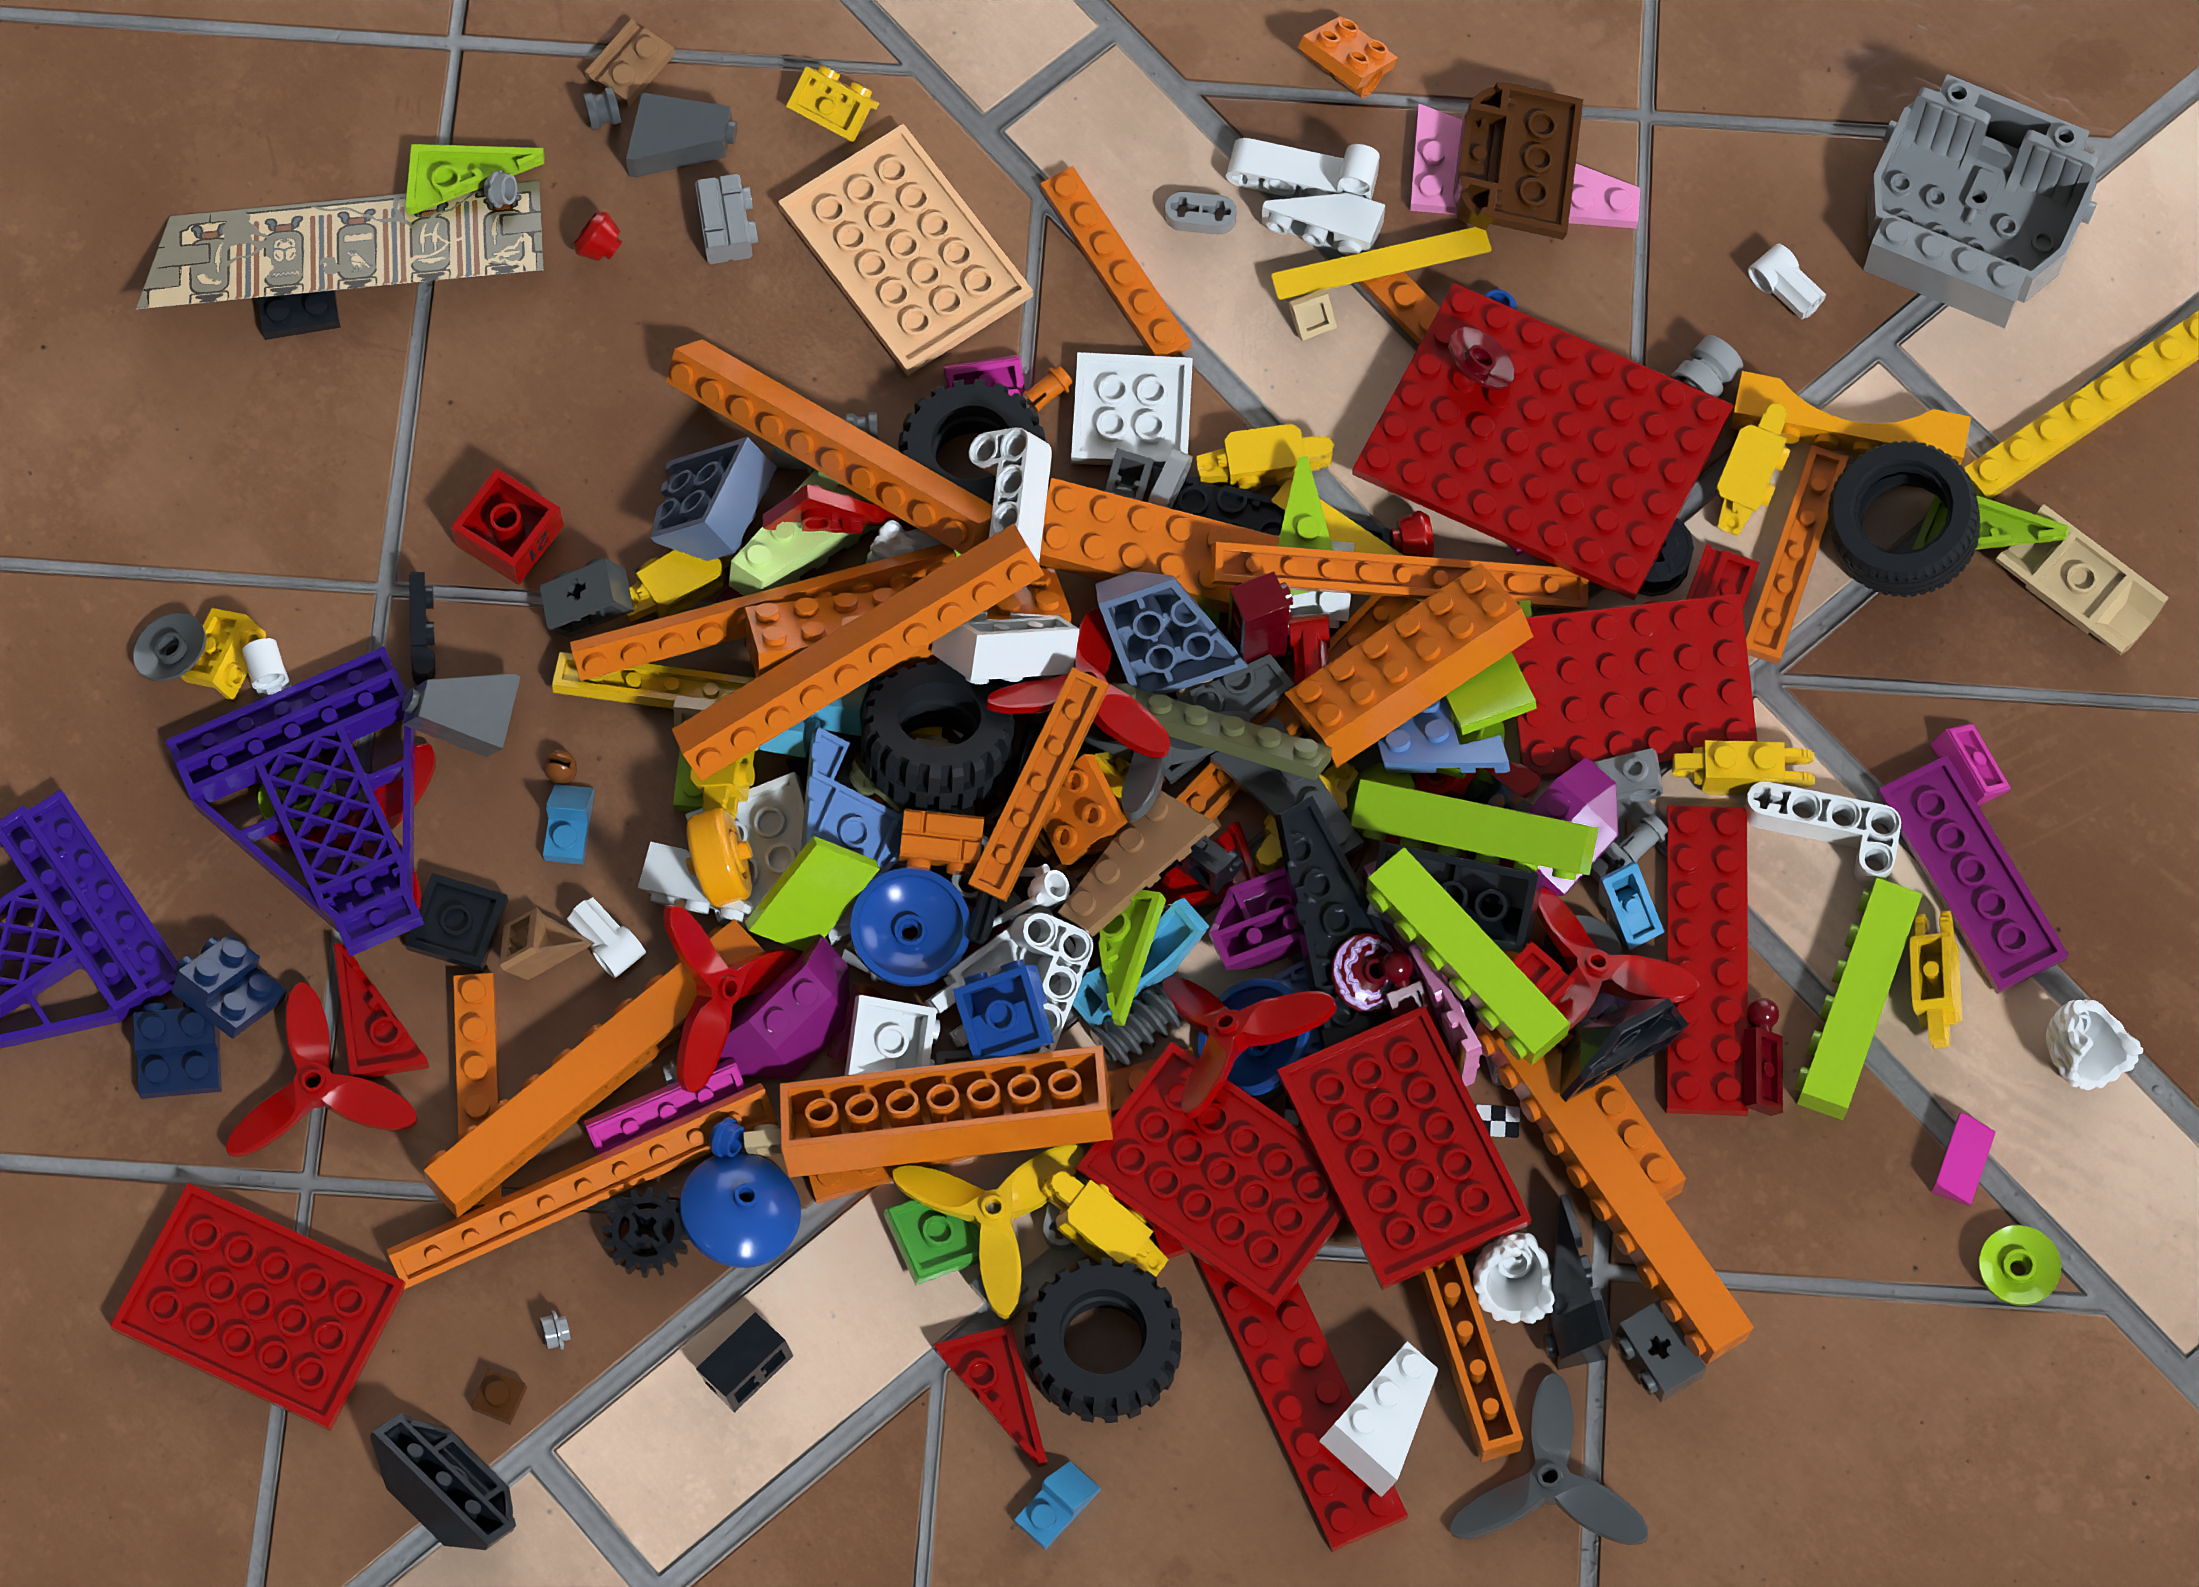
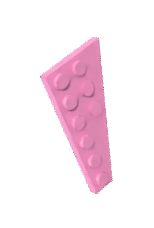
(1595, 196)
(1456, 1030)

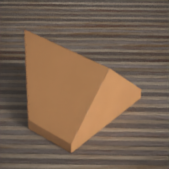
(537, 944)

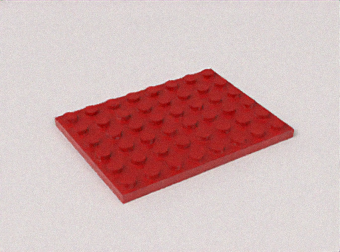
(1565, 463)

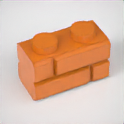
(941, 841)

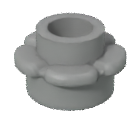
(500, 188)
(554, 1330)

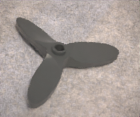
(1147, 773)
(1580, 1498)

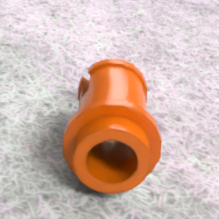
(1048, 388)

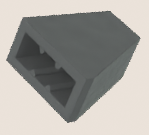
(677, 134)
(463, 710)

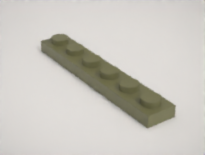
(1233, 735)

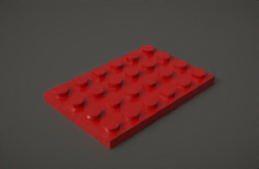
(1635, 682)
(1403, 1147)
(1224, 1185)
(258, 1306)

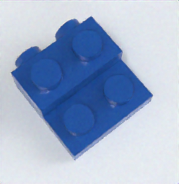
(1004, 1011)

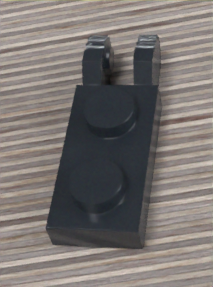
(421, 631)

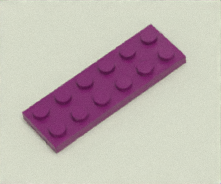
(1973, 875)

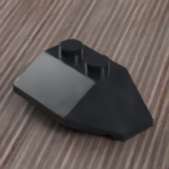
(1617, 1042)
(443, 1483)

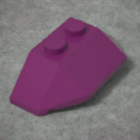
(1581, 797)
(1256, 923)
(792, 1016)

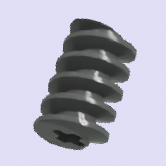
(1142, 1021)

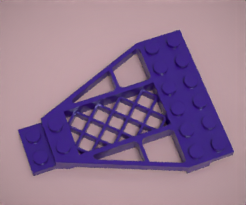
(292, 732)
(93, 915)

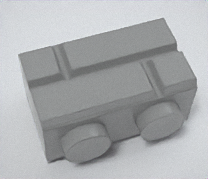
(725, 219)

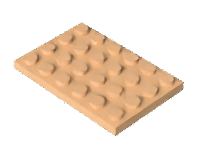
(905, 249)

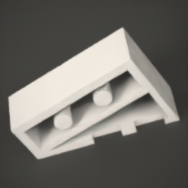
(1010, 647)
(1382, 1421)

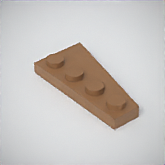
(1135, 861)

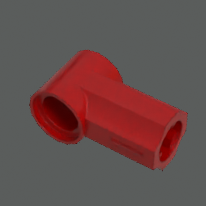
(1310, 642)

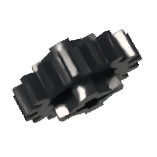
(634, 1243)

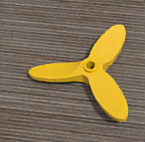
(1013, 1199)

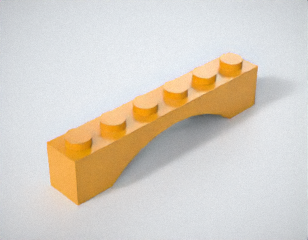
(1818, 428)

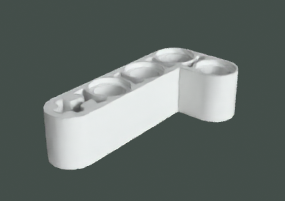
(1302, 172)
(1022, 480)
(1821, 826)
(1052, 961)

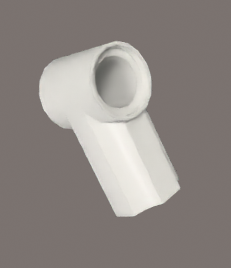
(1780, 273)
(265, 667)
(614, 945)

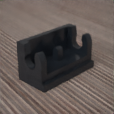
(1211, 864)
(745, 1362)

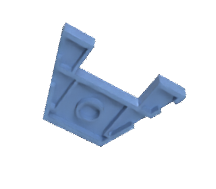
(1431, 743)
(843, 814)

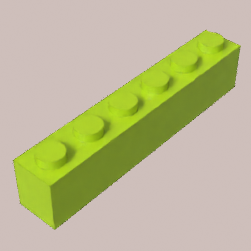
(1474, 827)
(1467, 957)
(1859, 998)

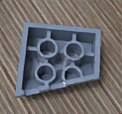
(712, 499)
(1163, 633)

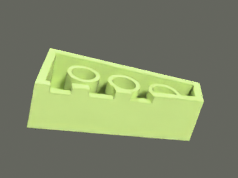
(787, 553)

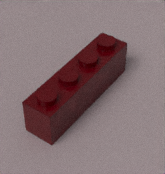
(1260, 618)

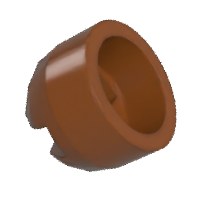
(560, 773)

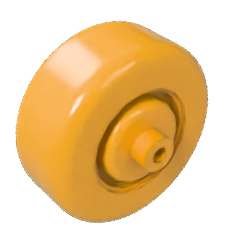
(719, 857)

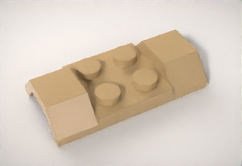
(2086, 585)

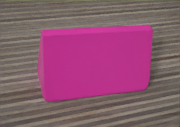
(999, 370)
(1972, 762)
(1964, 1160)

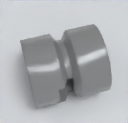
(1711, 367)

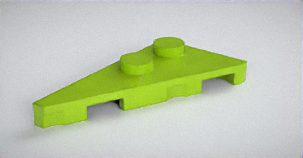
(452, 171)
(1304, 518)
(1999, 526)
(1125, 948)

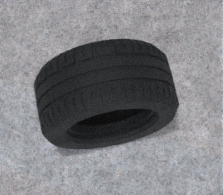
(1891, 468)

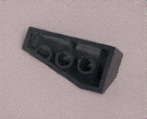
(1494, 896)
(1579, 1321)

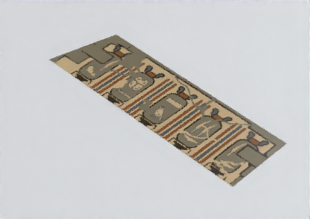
(341, 247)

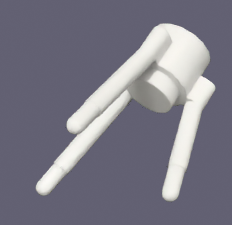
(1046, 890)

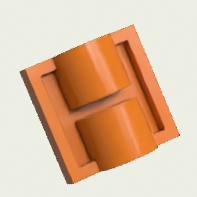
(1348, 54)
(1084, 813)

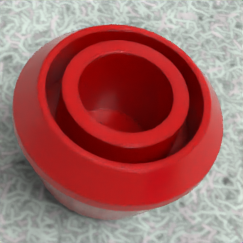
(598, 238)
(1413, 535)

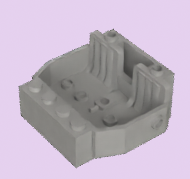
(1987, 147)

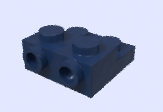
(227, 985)
(176, 1052)

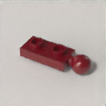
(1406, 994)
(1763, 1059)

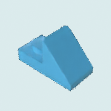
(568, 823)
(1630, 905)
(1057, 1504)

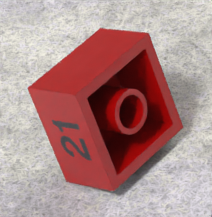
(507, 526)

